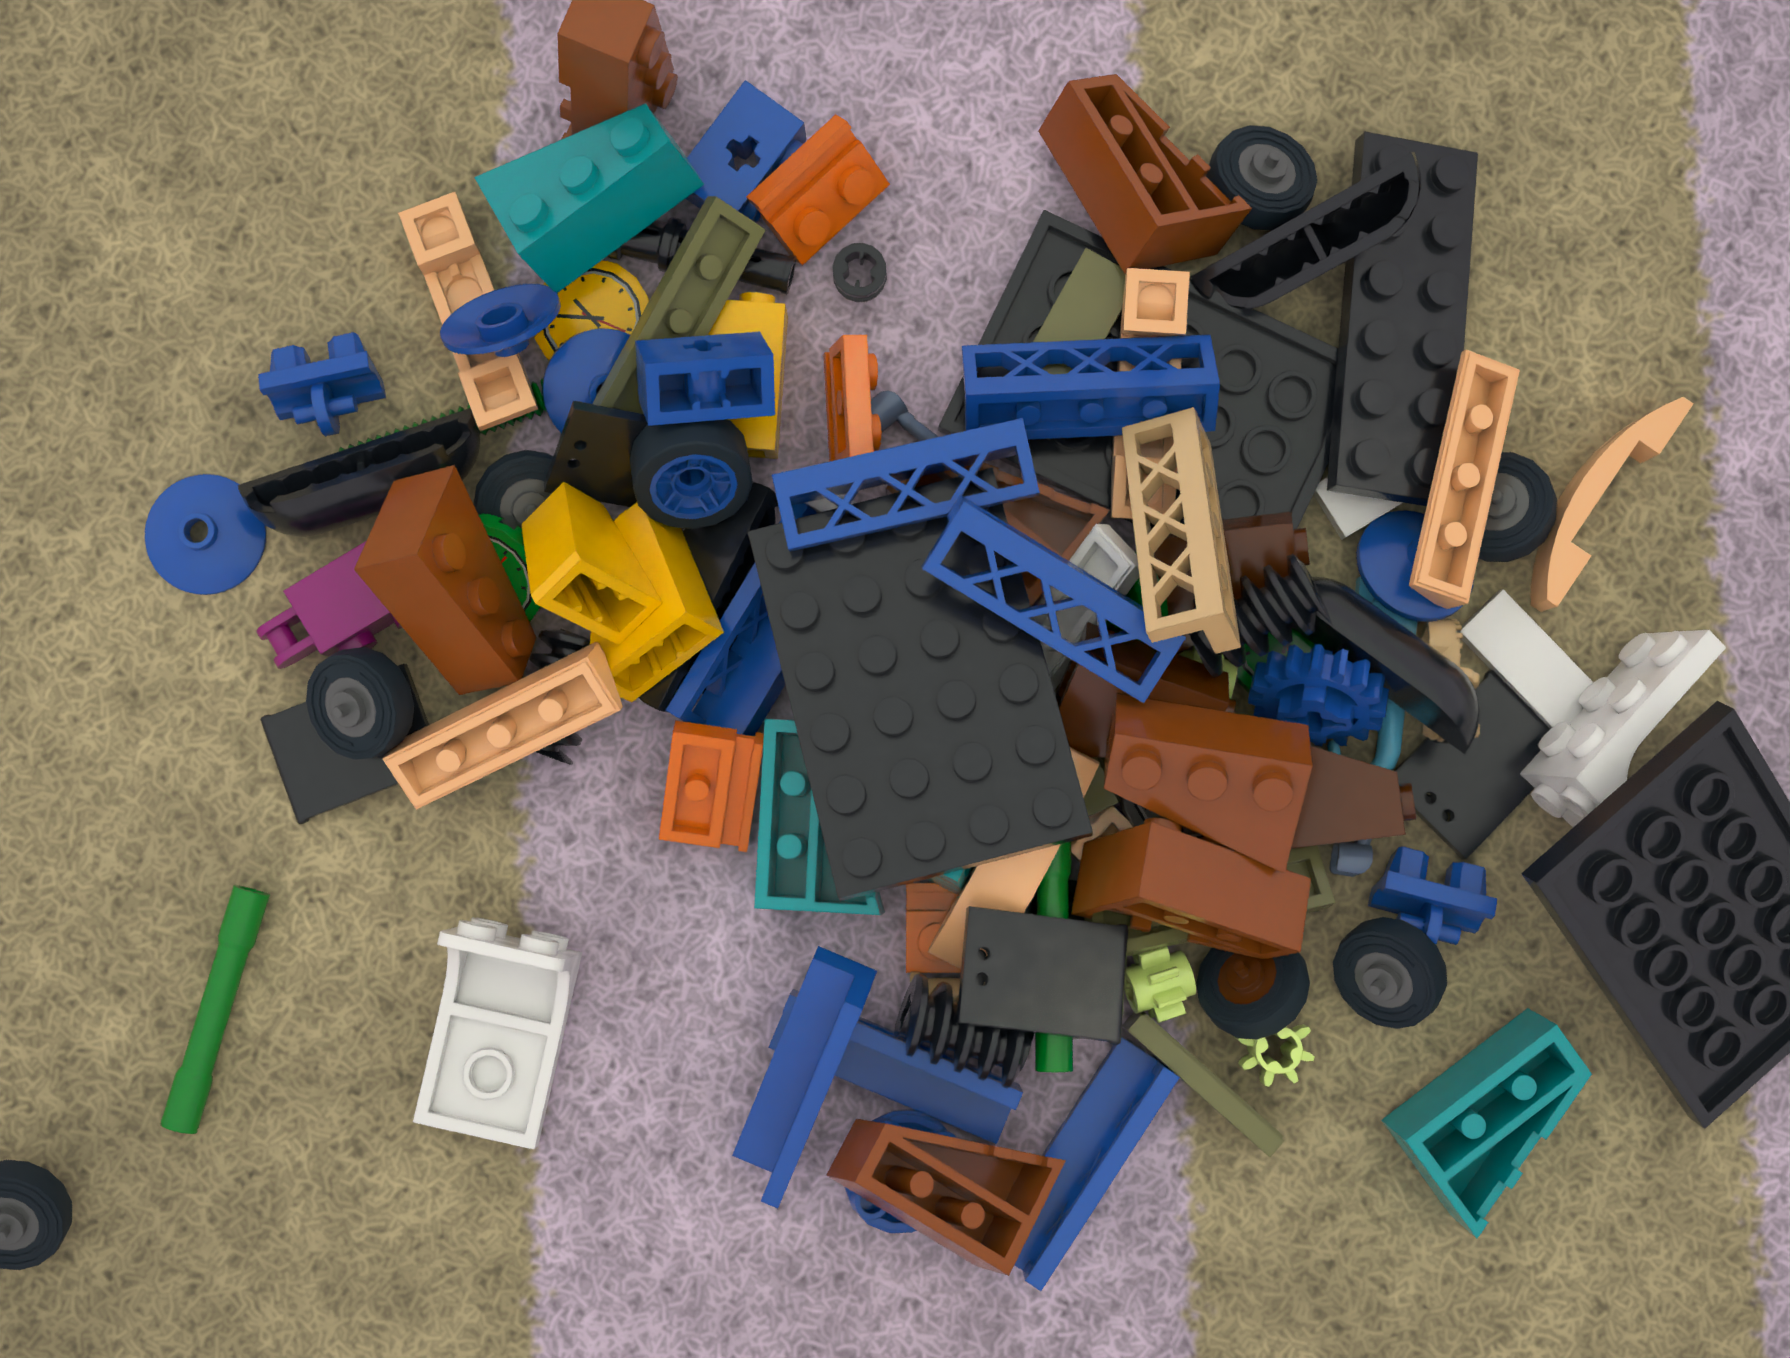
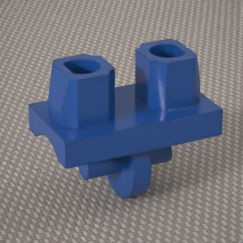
(322, 388)
(1430, 906)

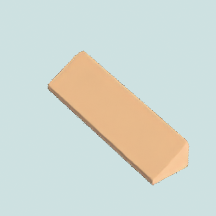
(1463, 480)
(505, 726)

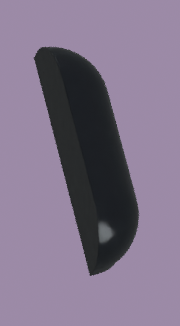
(1317, 238)
(357, 479)
(723, 561)
(1414, 672)

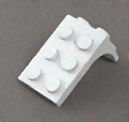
(1592, 753)
(497, 1032)

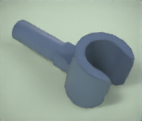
(892, 409)
(1351, 857)

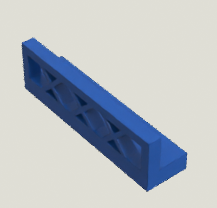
(1091, 396)
(899, 464)
(1064, 576)
(736, 687)
(881, 1066)
(803, 1067)
(1095, 1145)

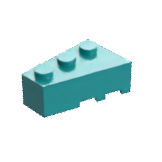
(588, 193)
(791, 849)
(1488, 1113)

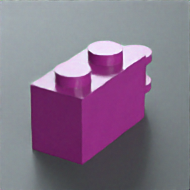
(334, 610)

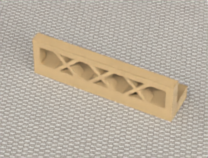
(1202, 530)

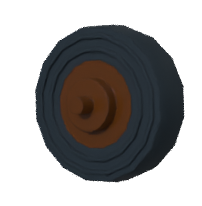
(1252, 994)

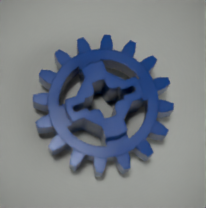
(1320, 691)

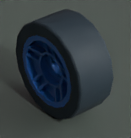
(691, 472)

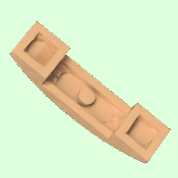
(455, 275)
(1152, 307)
(1560, 560)
(1002, 883)

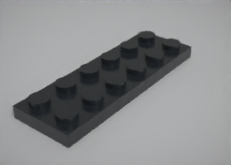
(1403, 329)

